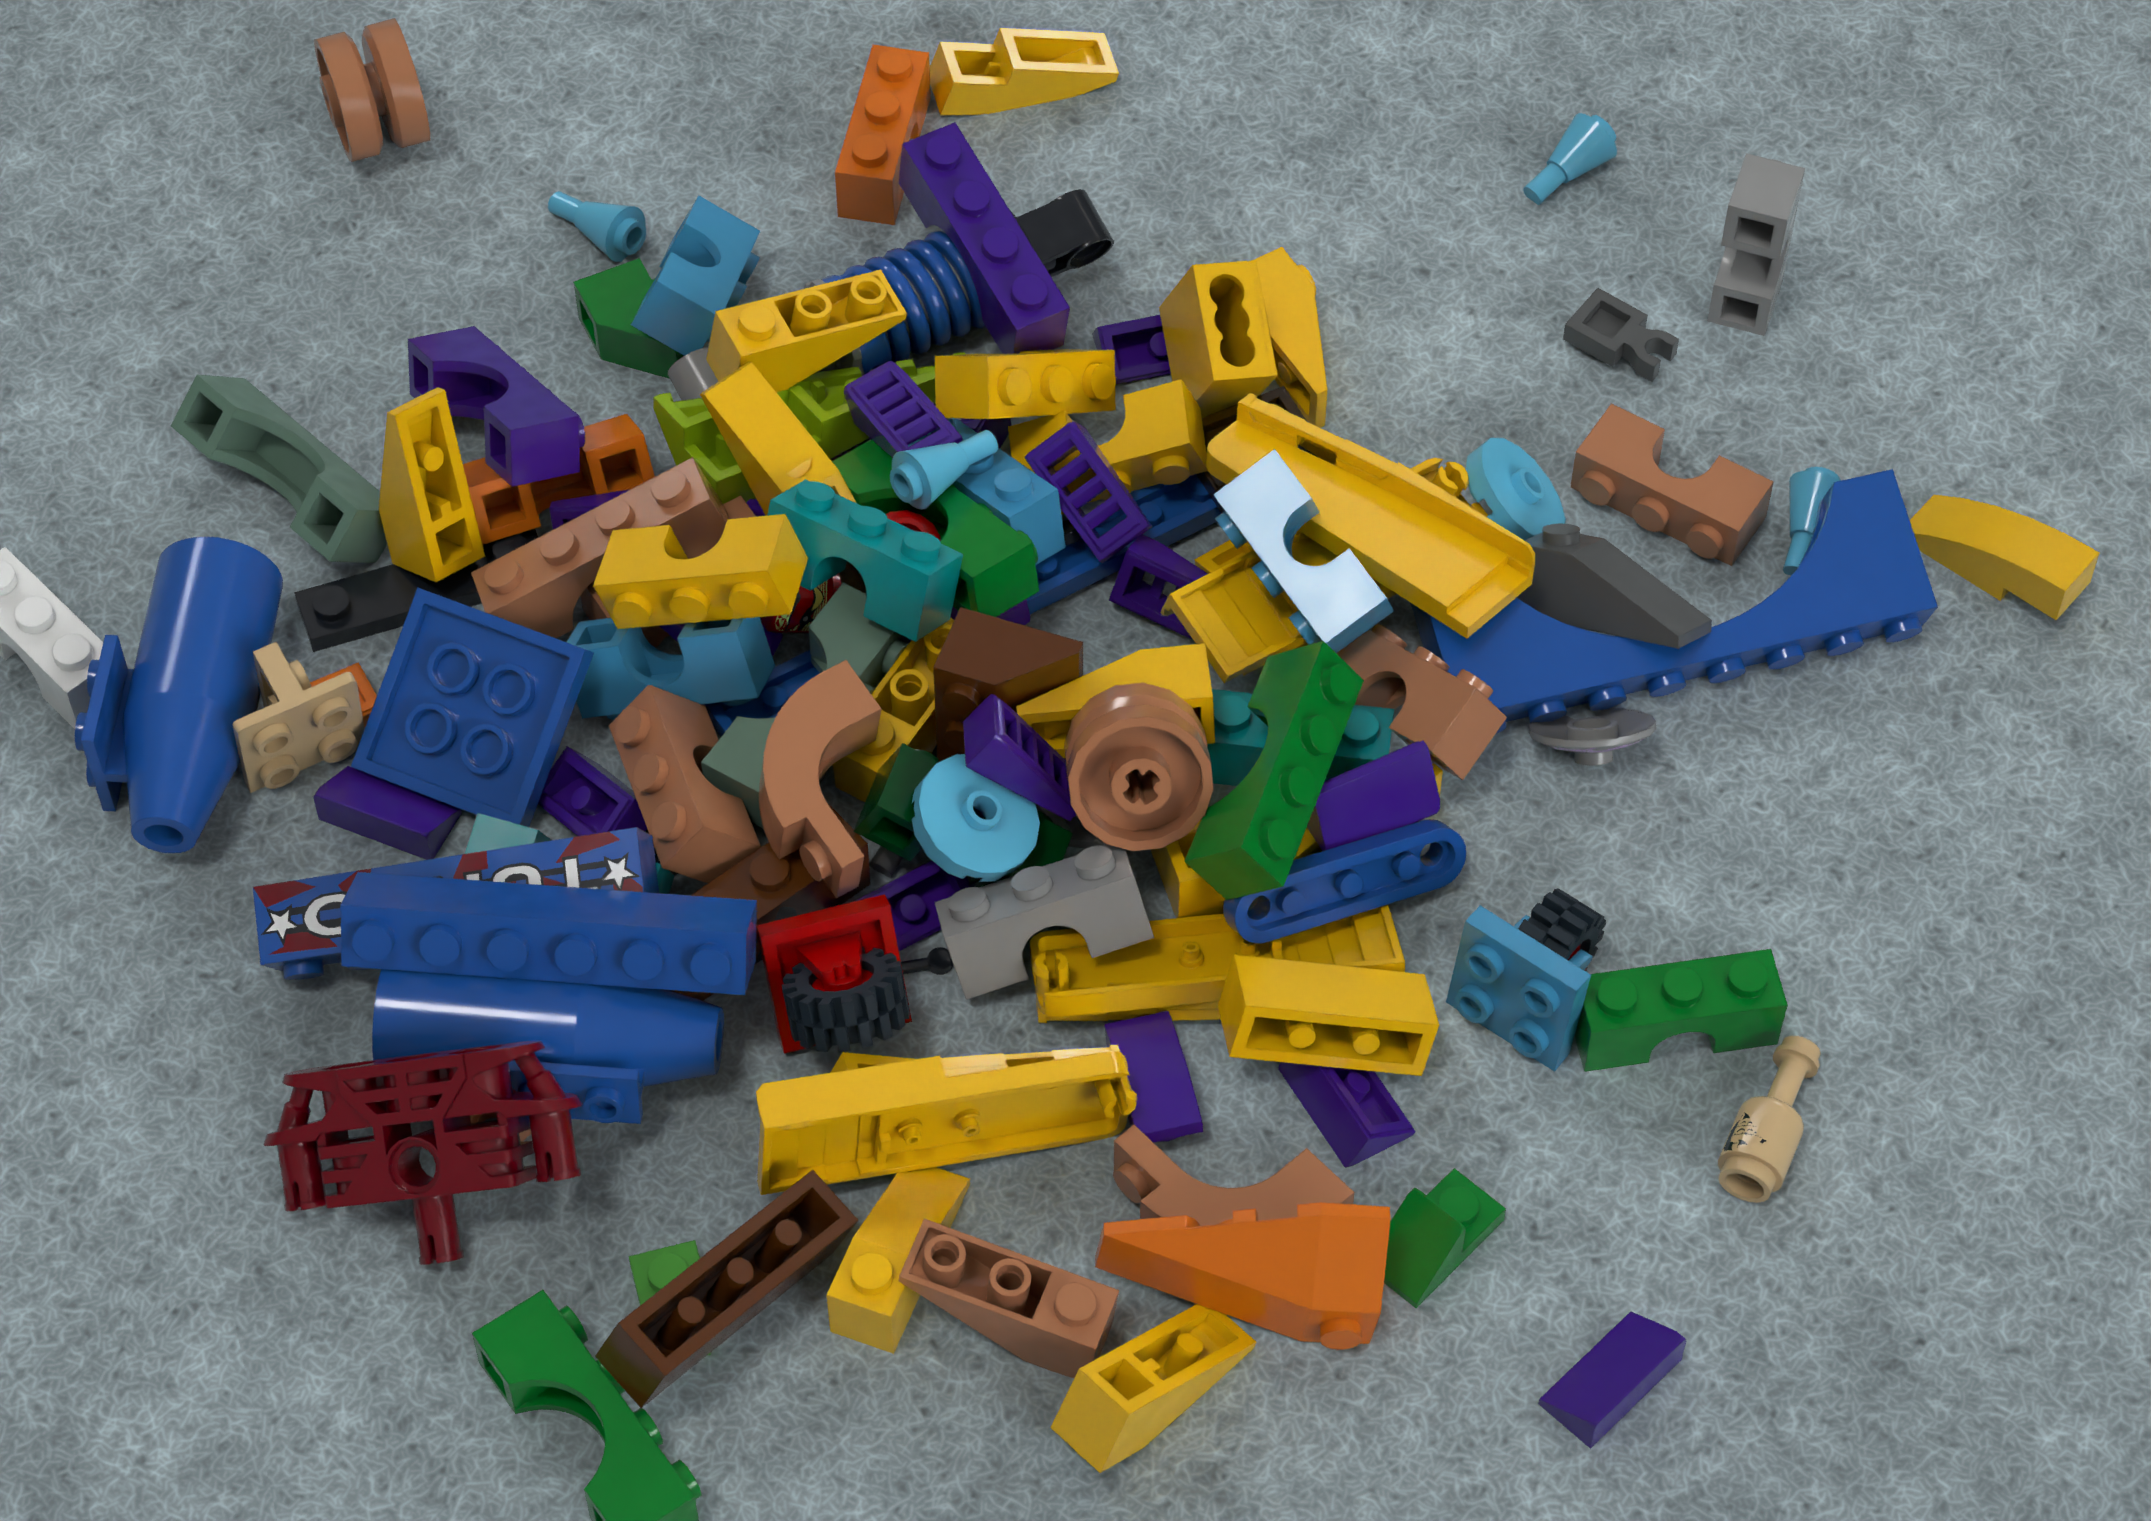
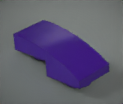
(1158, 1076)

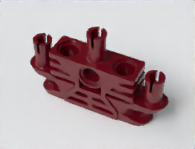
(419, 1089)

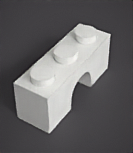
(46, 638)

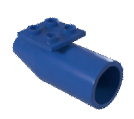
(192, 677)

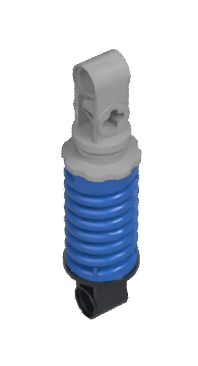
(939, 289)

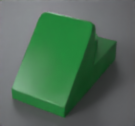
(1436, 1234)

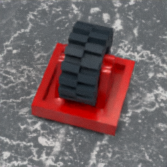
(835, 976)

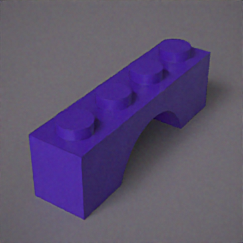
(1012, 284)
(525, 425)

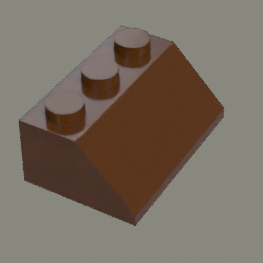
(999, 659)

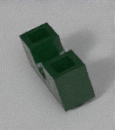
(889, 813)

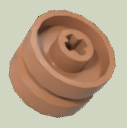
(380, 88)
(1138, 767)

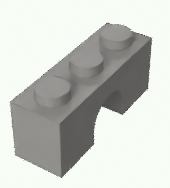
(1756, 244)
(1085, 892)

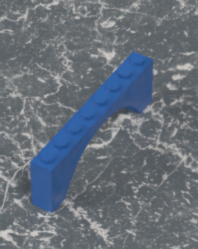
(1851, 585)

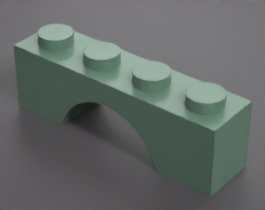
(248, 431)
(834, 636)

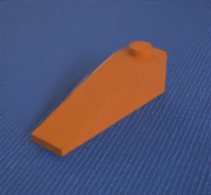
(1293, 1275)

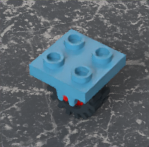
(1528, 976)

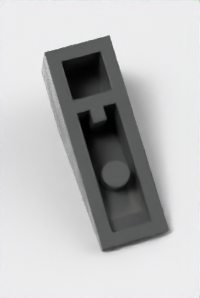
(1605, 591)

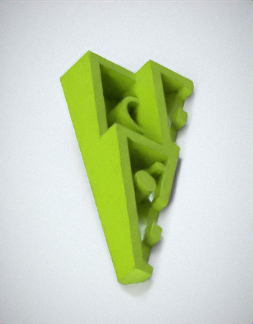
(814, 401)

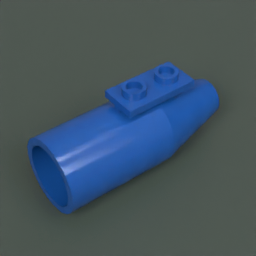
(595, 1037)

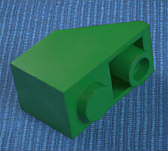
(606, 310)

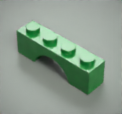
(996, 559)
(1257, 828)
(542, 1364)

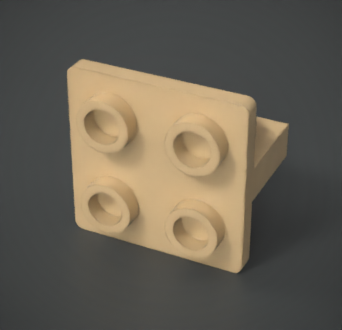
(297, 722)

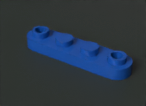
(1351, 881)

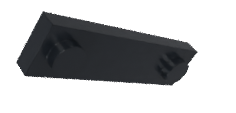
(383, 596)

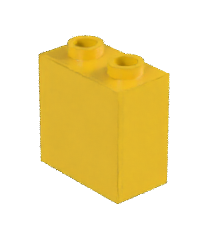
(1219, 334)

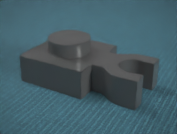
(1617, 331)

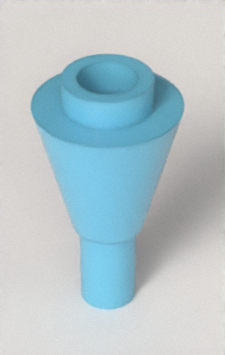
(1582, 148)
(611, 227)
(926, 472)
(1805, 494)

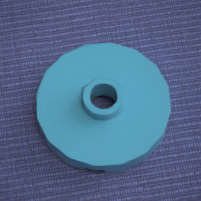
(1513, 488)
(958, 837)

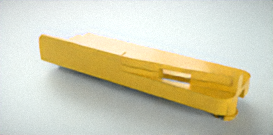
(1389, 517)
(1242, 619)
(1188, 965)
(937, 1113)

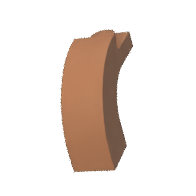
(811, 733)
(1166, 1190)

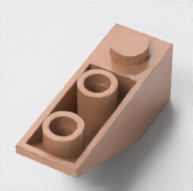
(1012, 1298)

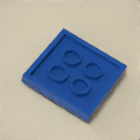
(472, 709)

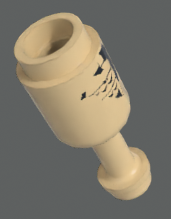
(1768, 1127)

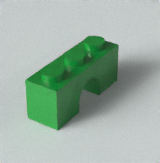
(1725, 996)

